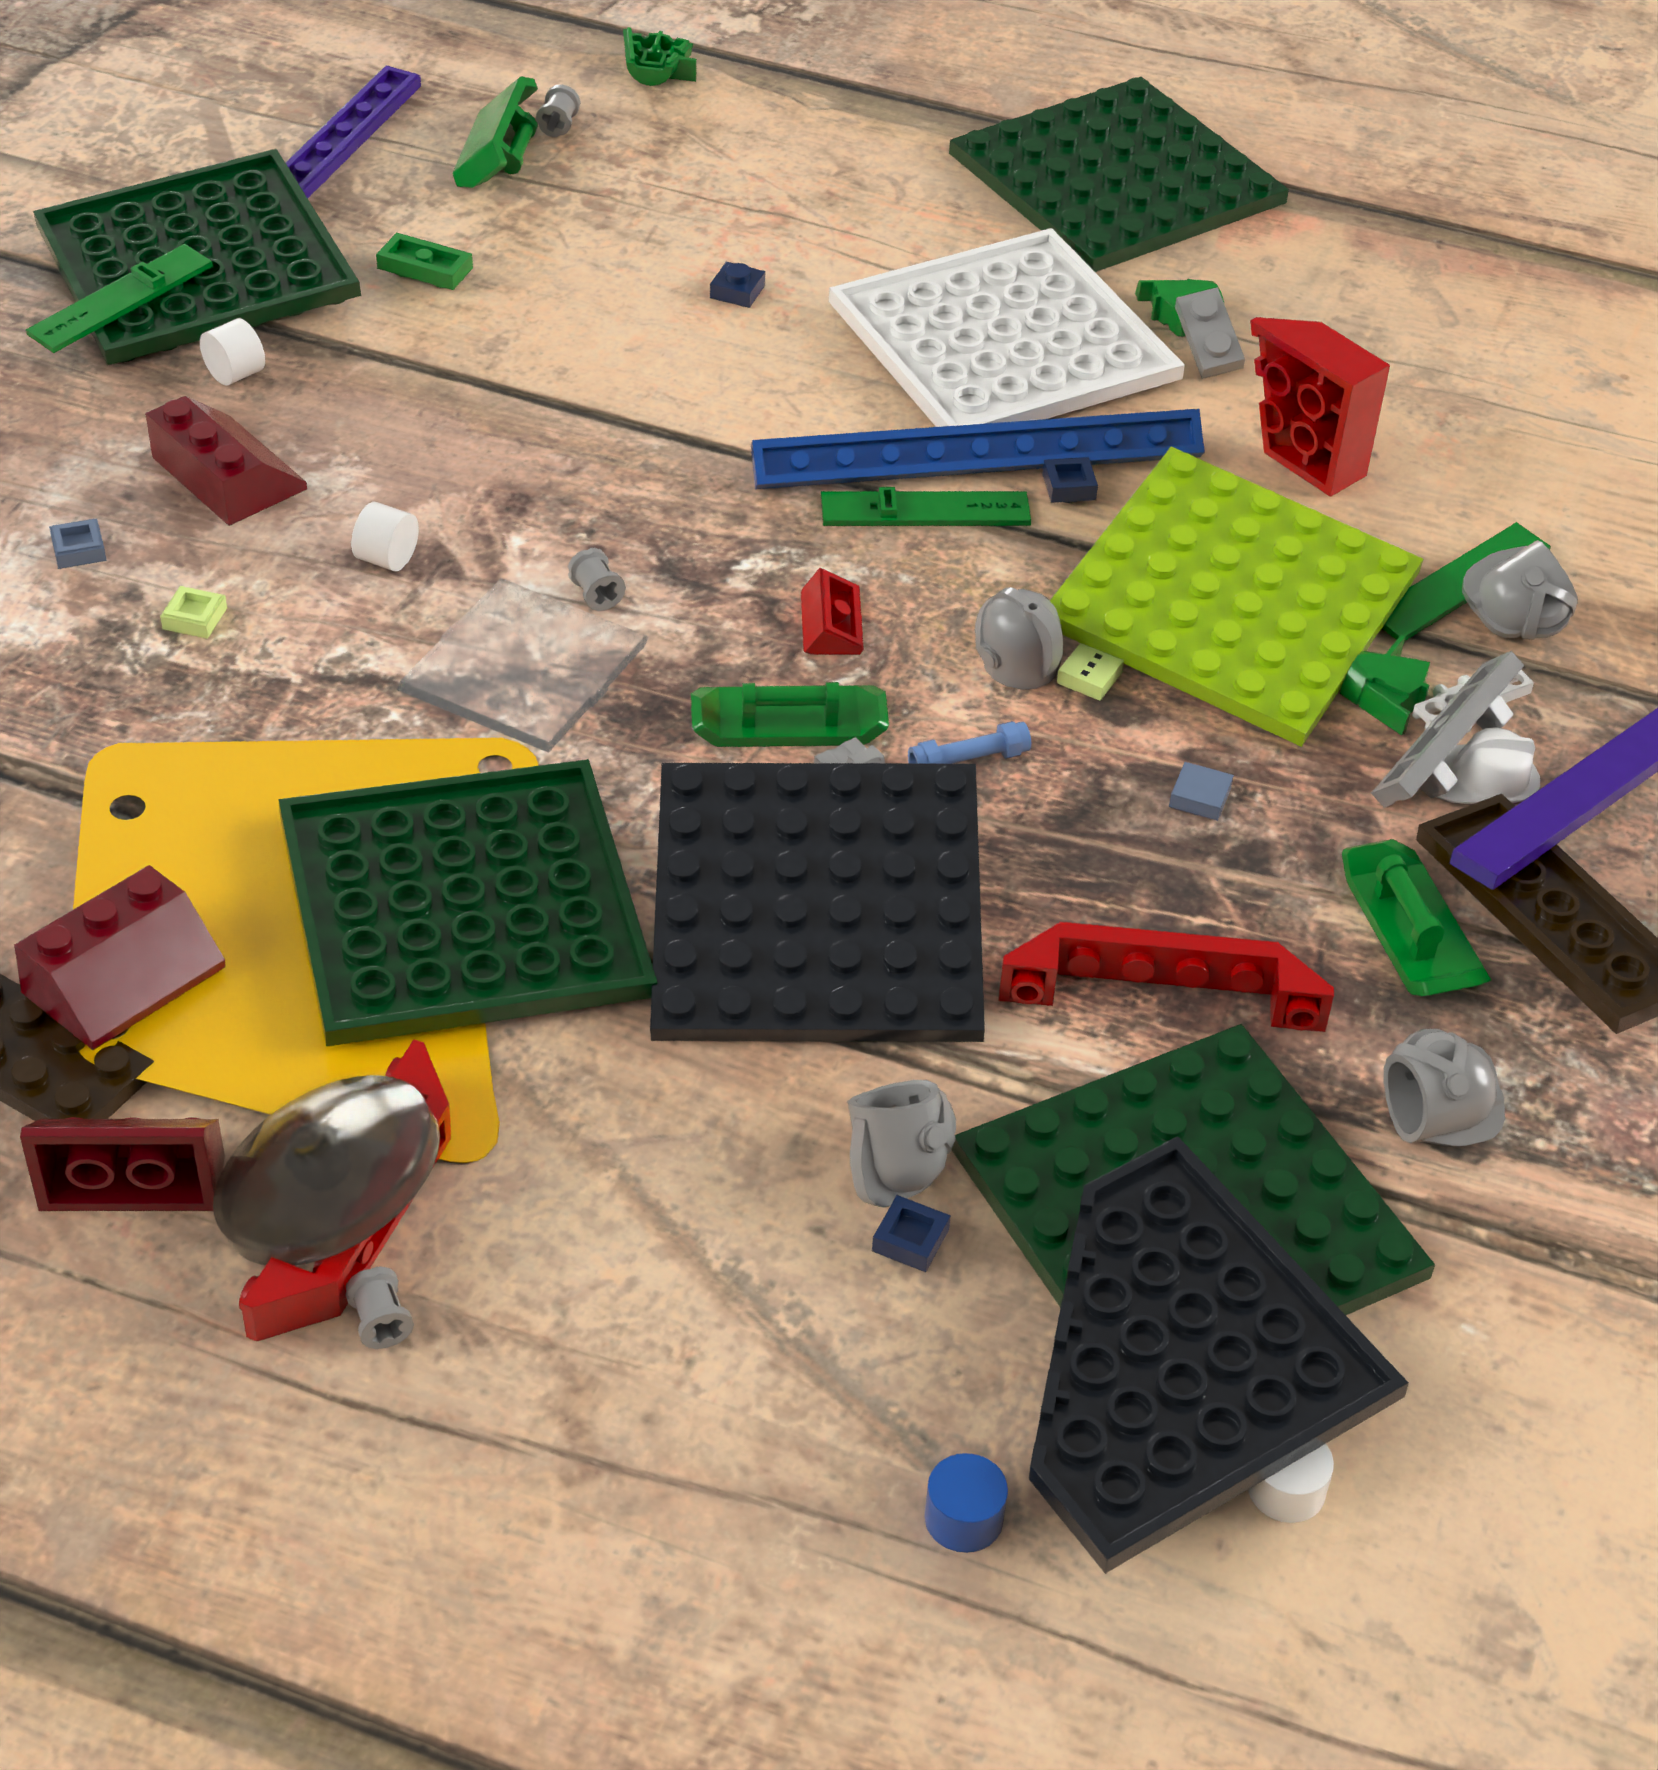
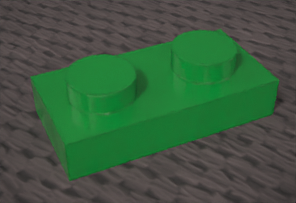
(424, 261)

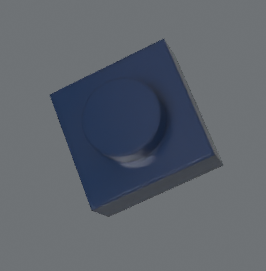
(737, 284)
(1070, 480)
(911, 1233)

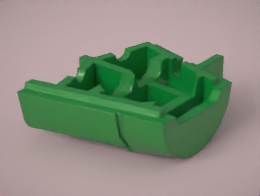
(658, 58)
(1163, 298)
(1387, 685)

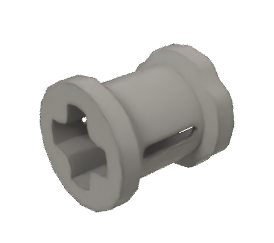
(557, 112)
(600, 585)
(378, 1306)

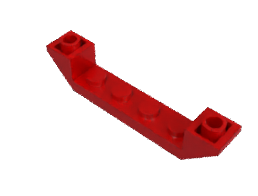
(1296, 992)
(294, 1298)

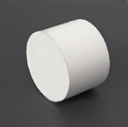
(232, 351)
(385, 536)
(1297, 1489)

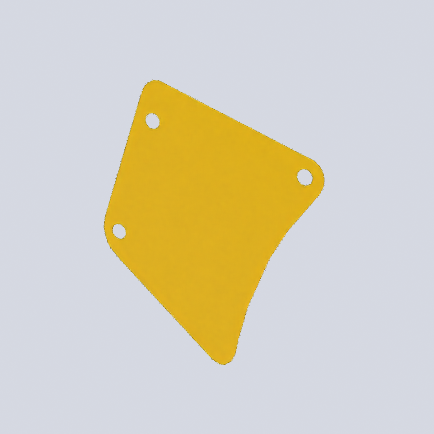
(219, 836)

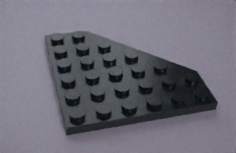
(1186, 1359)

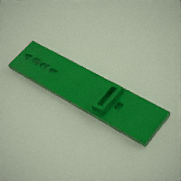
(119, 298)
(925, 508)
(1442, 590)

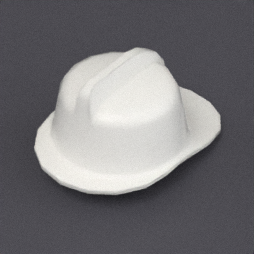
(1491, 765)

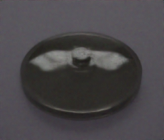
(326, 1170)

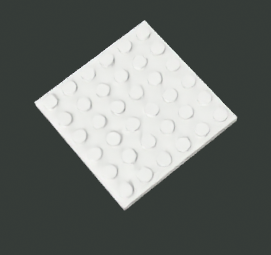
(1005, 333)

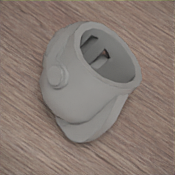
(1521, 592)
(1019, 638)
(1443, 1090)
(899, 1139)

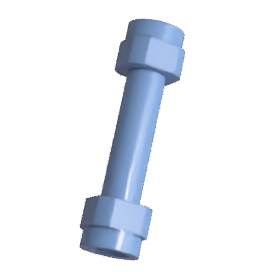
(1009, 739)

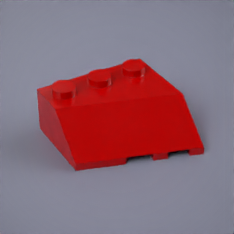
(1318, 401)

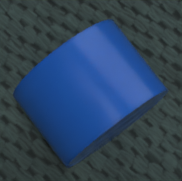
(965, 1502)

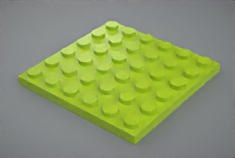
(1234, 594)

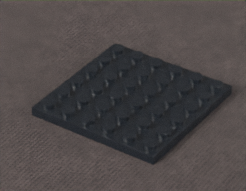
(818, 903)

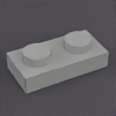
(1209, 333)

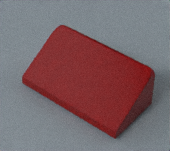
(831, 615)

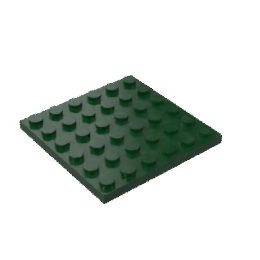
(1118, 172)
(240, 213)
(462, 901)
(1245, 1129)

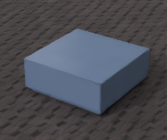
(77, 543)
(1201, 791)

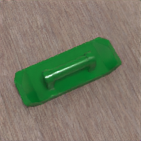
(485, 150)
(789, 714)
(1411, 919)

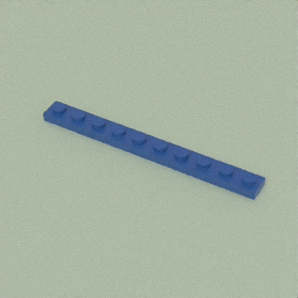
(972, 448)

